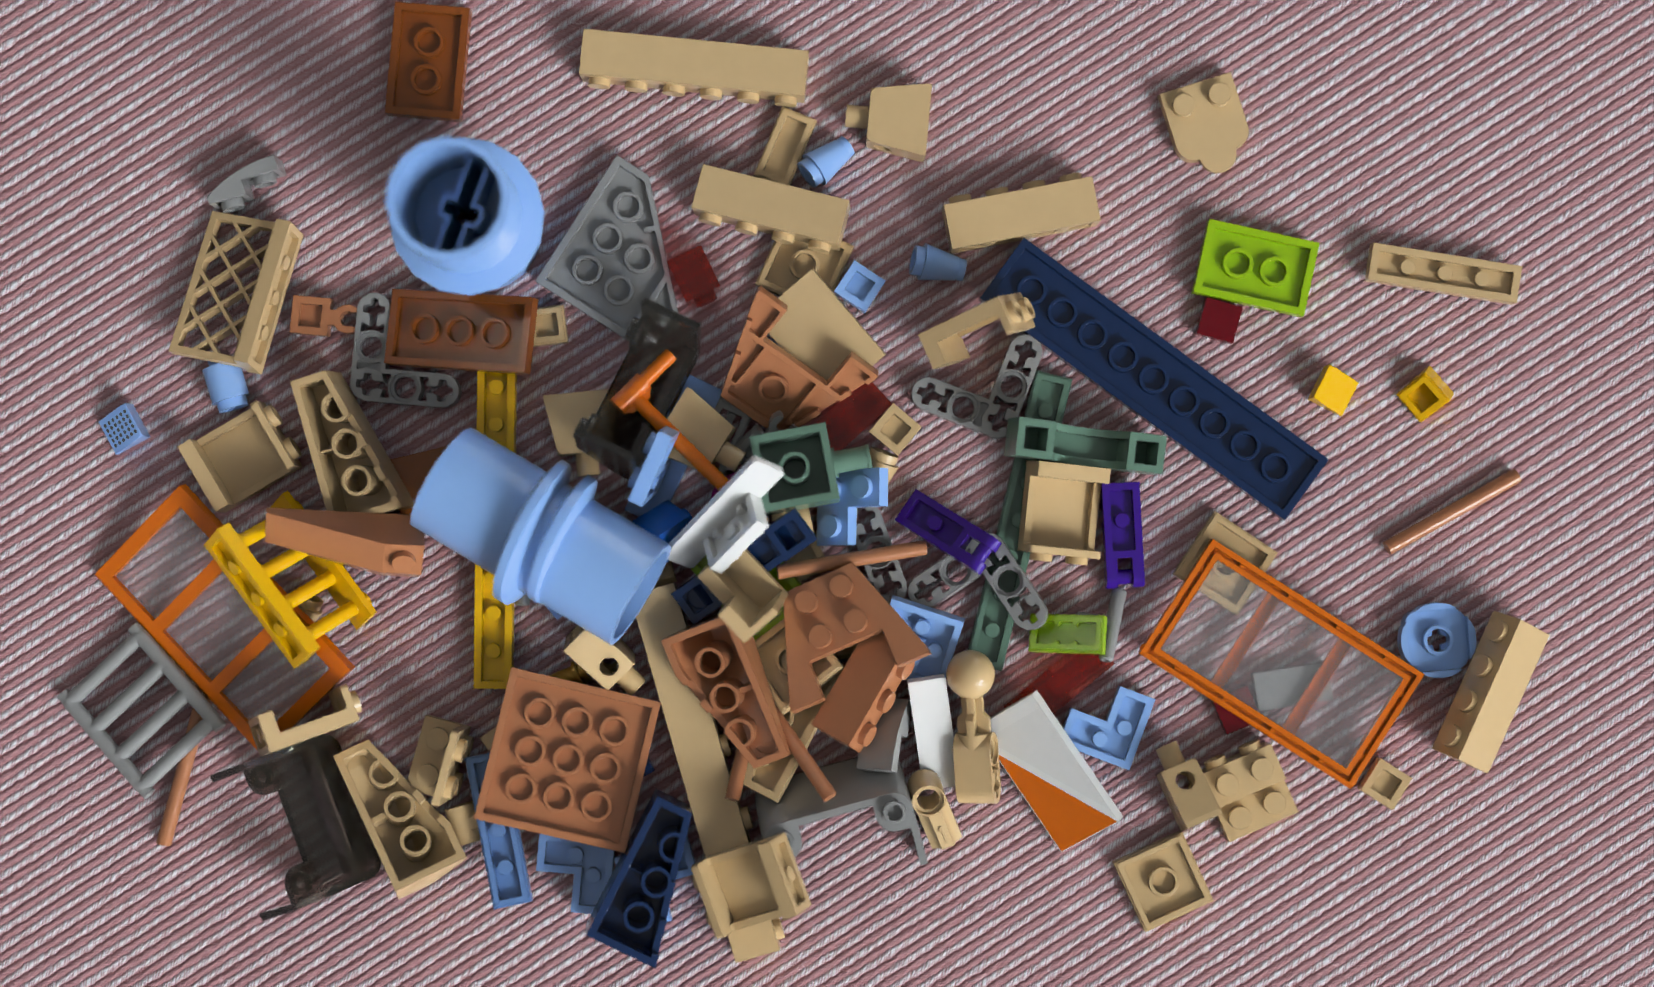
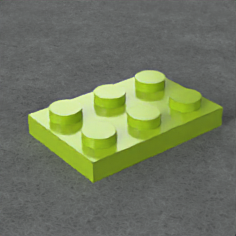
(1255, 268)

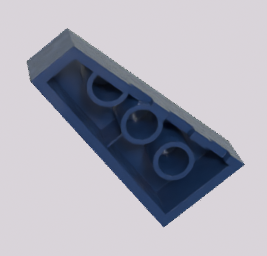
(640, 889)

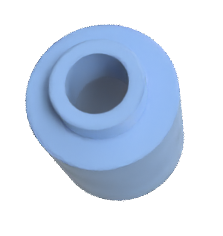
(226, 386)

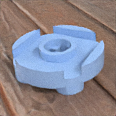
(1449, 622)

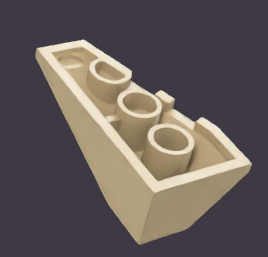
(406, 830)

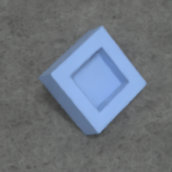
(859, 287)

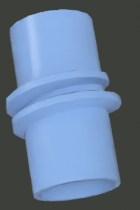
(453, 177)
(540, 534)

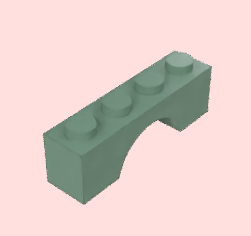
(1085, 446)

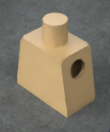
(895, 120)
(564, 415)
(705, 430)
(589, 653)
(1188, 805)

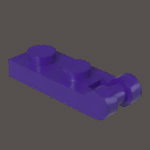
(947, 531)
(1122, 533)

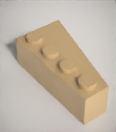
(345, 450)

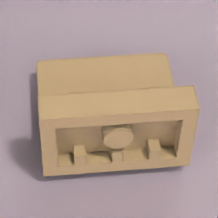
(439, 757)

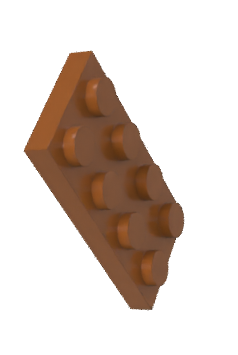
(461, 331)

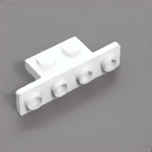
(729, 519)

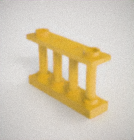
(273, 608)

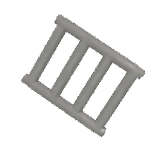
(96, 726)

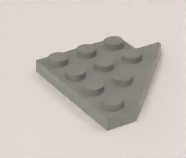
(613, 252)

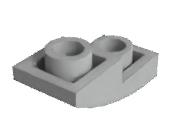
(237, 189)
(884, 750)

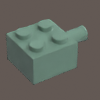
(807, 466)

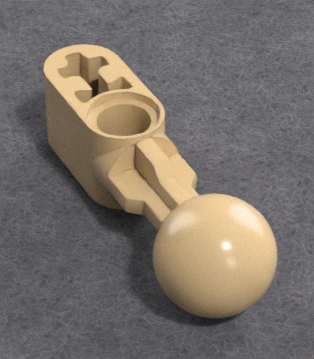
(974, 745)

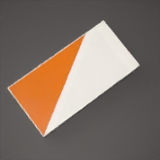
(1052, 773)

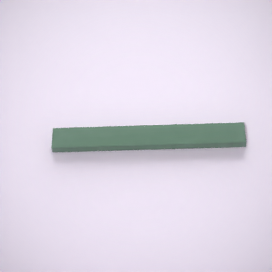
(992, 621)

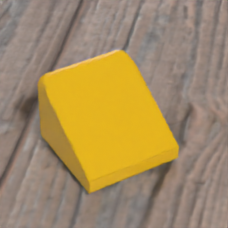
(1333, 390)
(1425, 394)

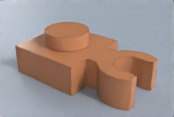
(316, 316)

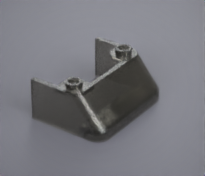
(619, 438)
(321, 816)

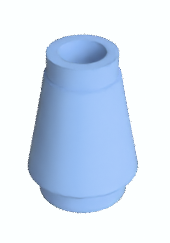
(825, 161)
(935, 264)

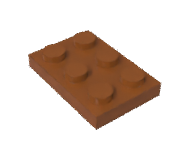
(428, 61)

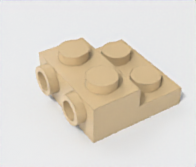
(1249, 789)

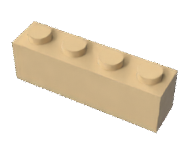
(770, 208)
(1020, 214)
(1490, 691)

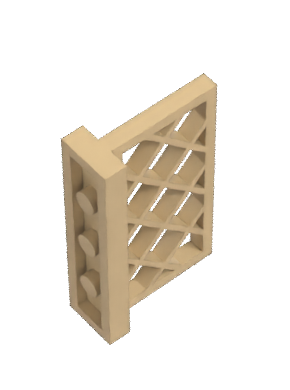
(267, 290)

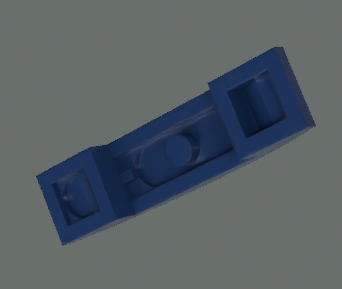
(777, 544)

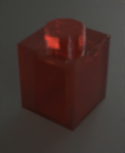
(695, 277)

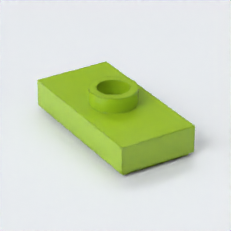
(1069, 634)

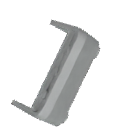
(854, 791)

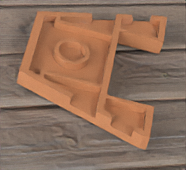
(771, 379)
(832, 616)

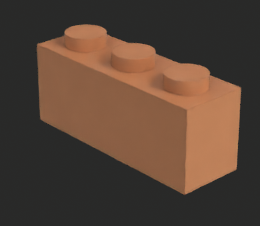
(862, 694)

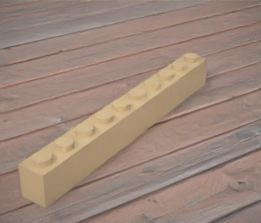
(701, 760)

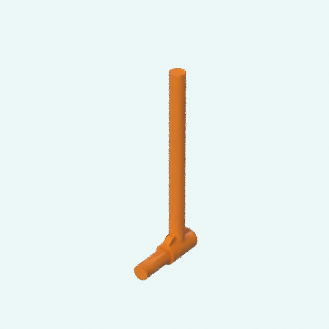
(635, 398)

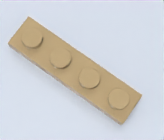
(1443, 273)

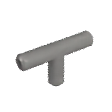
(1114, 619)

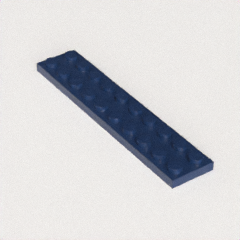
(1159, 382)

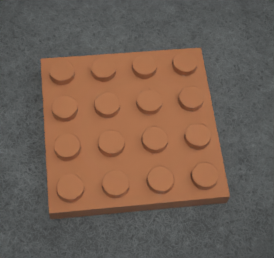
(567, 760)

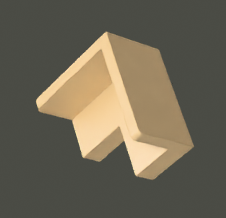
(747, 593)

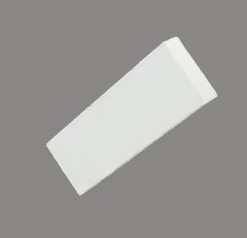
(933, 726)

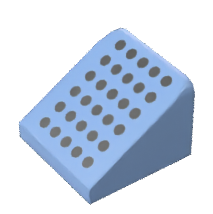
(124, 428)

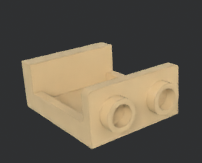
(945, 342)
(242, 457)
(1061, 511)
(270, 739)
(750, 885)

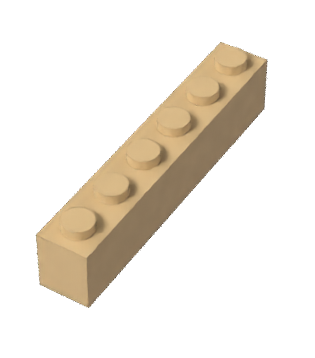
(694, 66)

